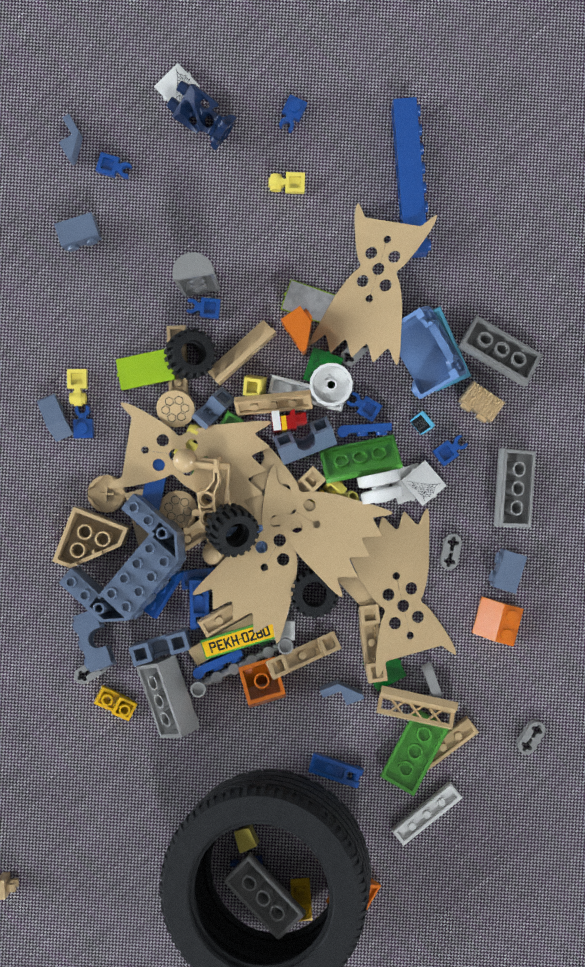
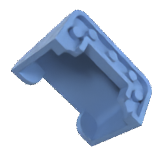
(428, 352)

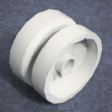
(336, 374)
(380, 487)

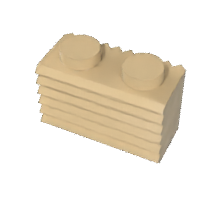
(481, 402)

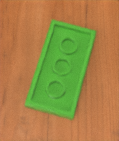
(360, 459)
(413, 754)

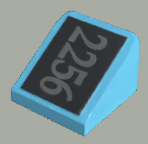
(422, 422)

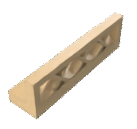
(242, 352)
(418, 700)

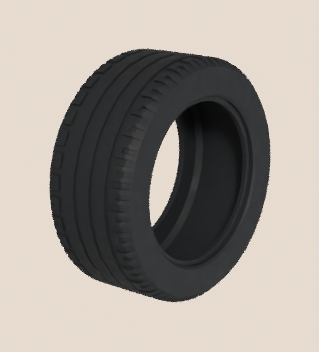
(201, 922)

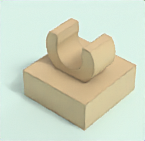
(7, 885)

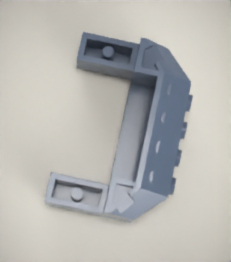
(141, 575)

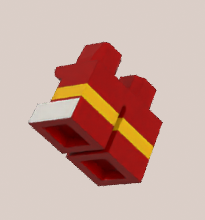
(287, 422)

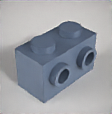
(78, 232)
(507, 570)

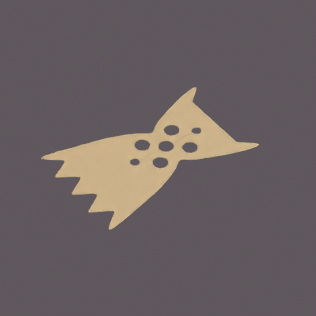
(377, 321)
(232, 441)
(341, 530)
(407, 553)
(244, 583)

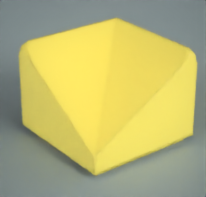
(254, 385)
(246, 838)

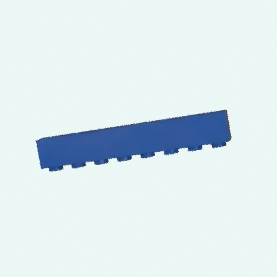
(409, 166)

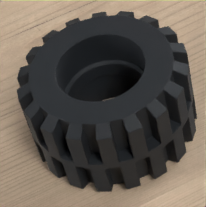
(204, 350)
(241, 539)
(312, 609)

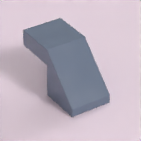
(71, 144)
(214, 408)
(54, 417)
(349, 692)

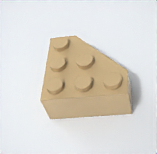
(88, 537)

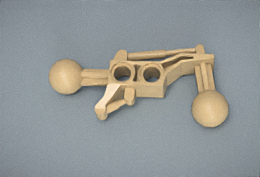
(186, 461)

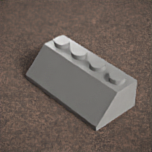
(168, 697)

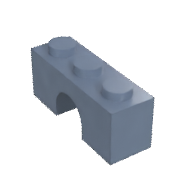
(319, 438)
(152, 648)
(95, 658)

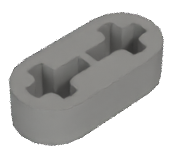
(356, 357)
(446, 550)
(92, 675)
(431, 680)
(533, 740)

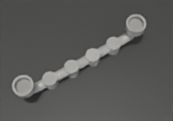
(199, 687)

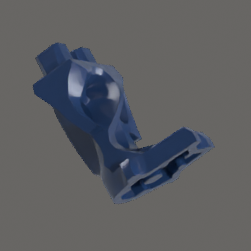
(191, 106)

